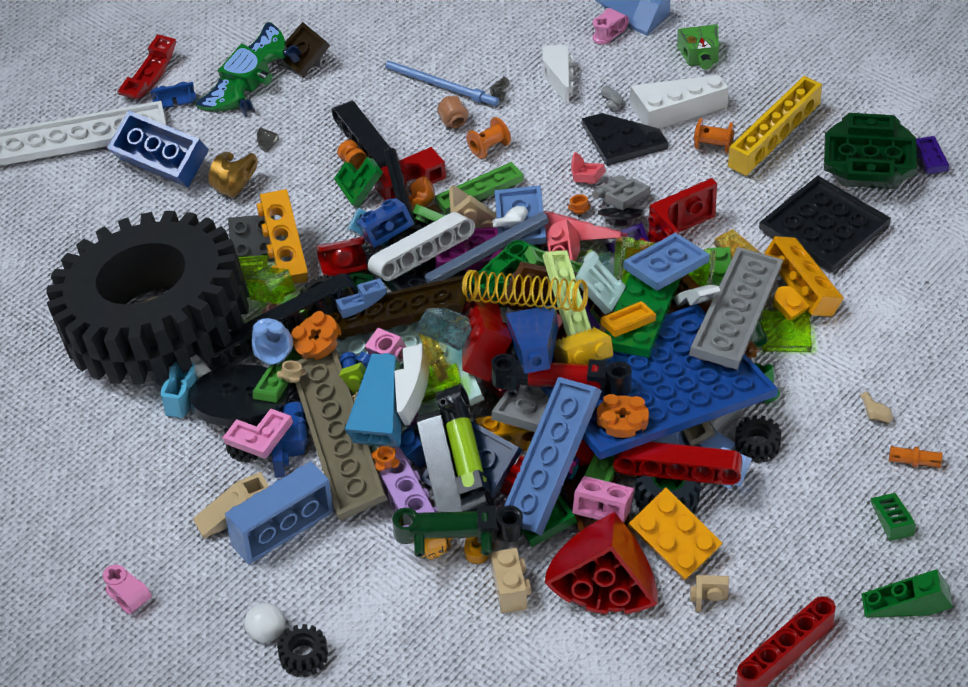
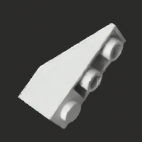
(557, 69)

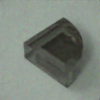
(266, 139)

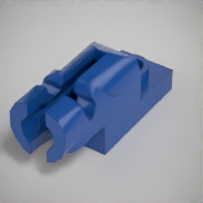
(293, 441)

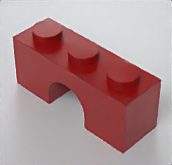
(420, 164)

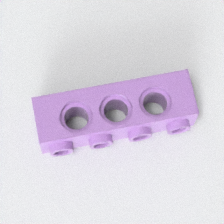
(404, 487)

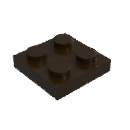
(310, 45)

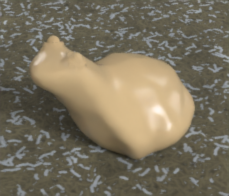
(876, 410)

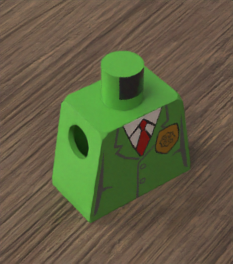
(699, 45)

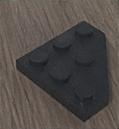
(621, 138)

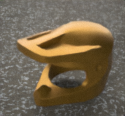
(231, 177)

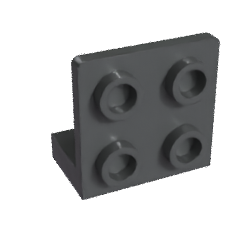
(248, 235)

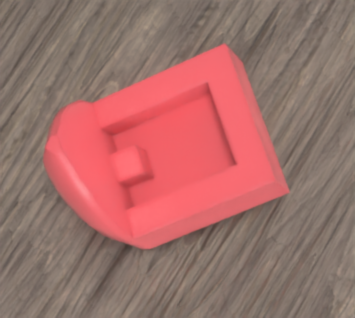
(586, 172)

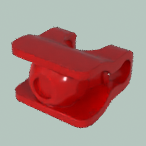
(342, 256)

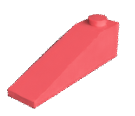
(586, 230)

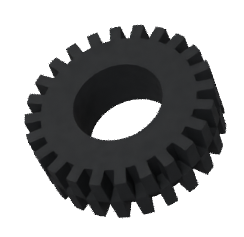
(152, 335)

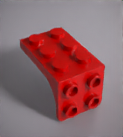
(682, 210)

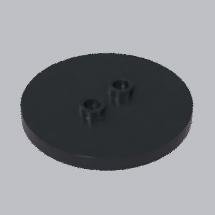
(228, 396)

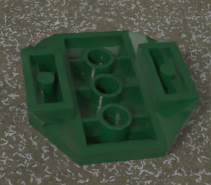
(870, 151)

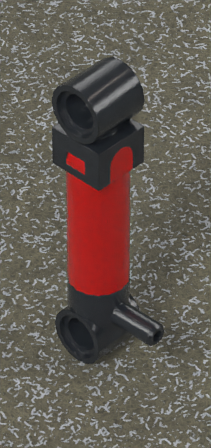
(614, 378)

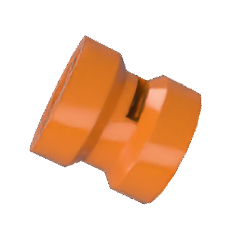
(350, 152)

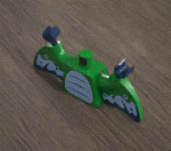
(246, 70)

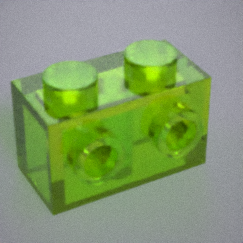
(270, 285)

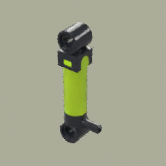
(471, 480)

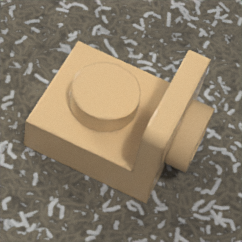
(709, 588)

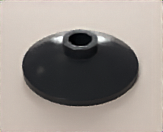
(620, 216)

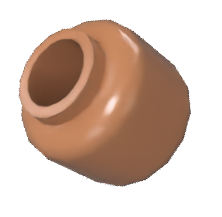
(453, 111)

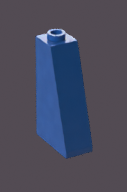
(533, 337)

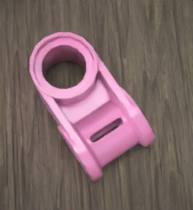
(609, 25)
(125, 588)

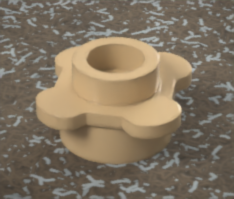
(291, 371)

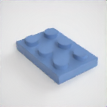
(524, 196)
(666, 261)

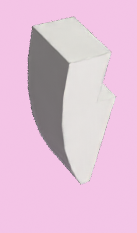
(411, 382)

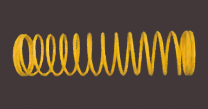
(540, 294)

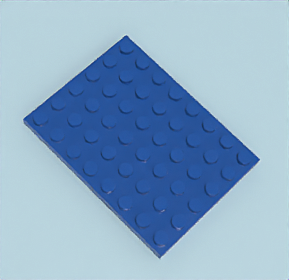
(678, 386)

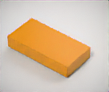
(628, 319)

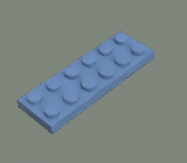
(552, 452)

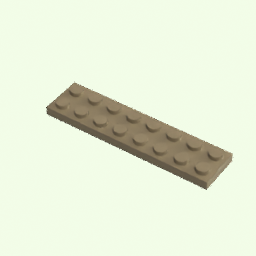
(346, 464)

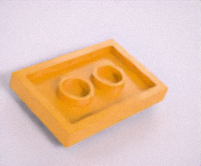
(675, 534)

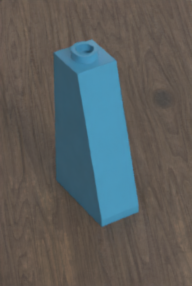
(374, 412)

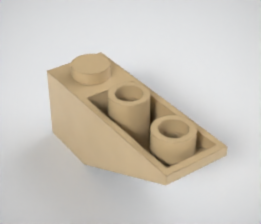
(212, 518)

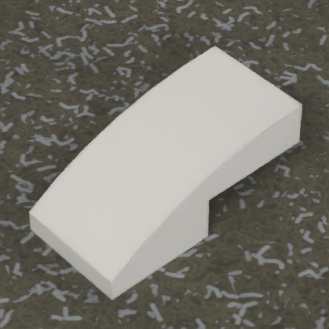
(697, 295)

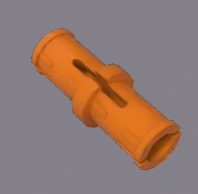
(915, 456)

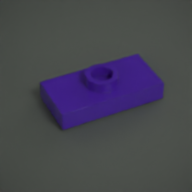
(931, 155)

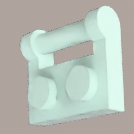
(601, 284)

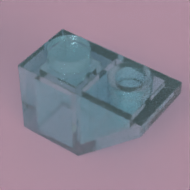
(445, 327)

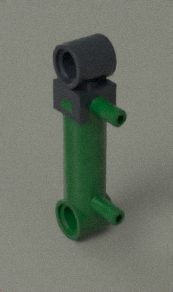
(471, 524)

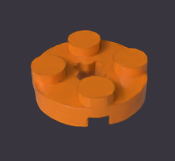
(316, 324)
(632, 408)

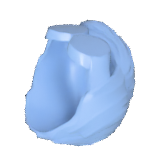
(271, 341)

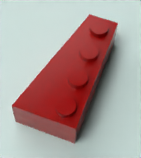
(487, 338)

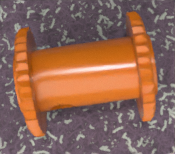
(713, 135)
(481, 142)

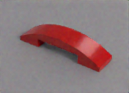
(151, 70)

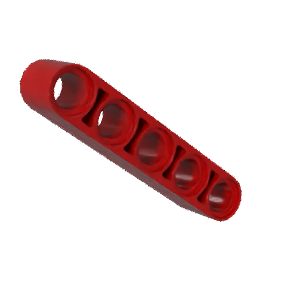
(681, 463)
(797, 634)

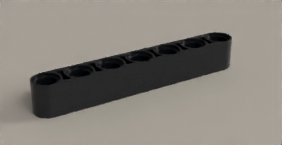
(289, 314)

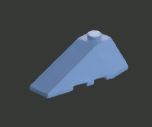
(642, 14)

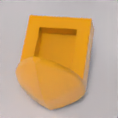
(789, 302)

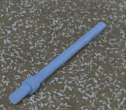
(476, 95)

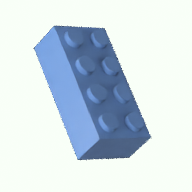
(279, 512)

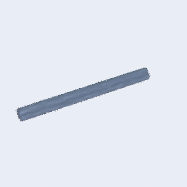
(487, 248)

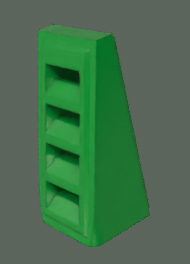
(893, 531)

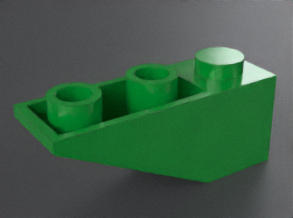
(909, 597)

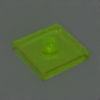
(786, 334)

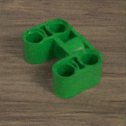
(505, 262)

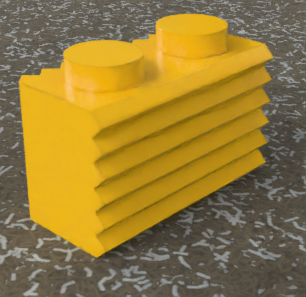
(583, 346)

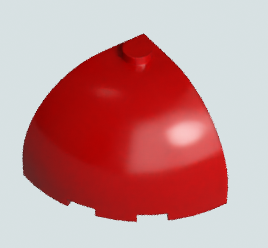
(603, 570)

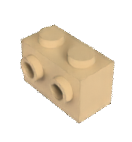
(509, 580)

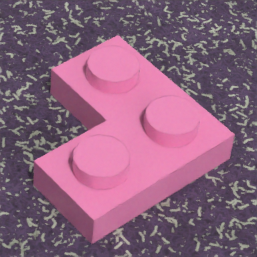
(259, 439)

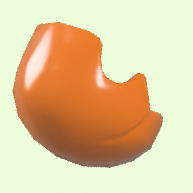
(421, 192)

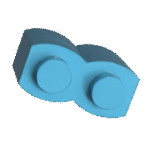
(176, 391)

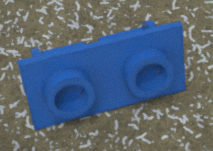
(182, 92)

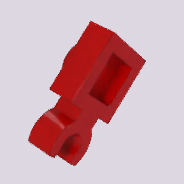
(509, 481)

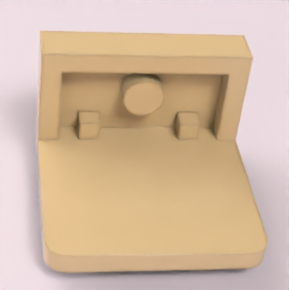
(471, 208)

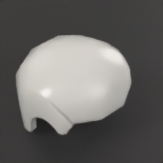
(264, 622)

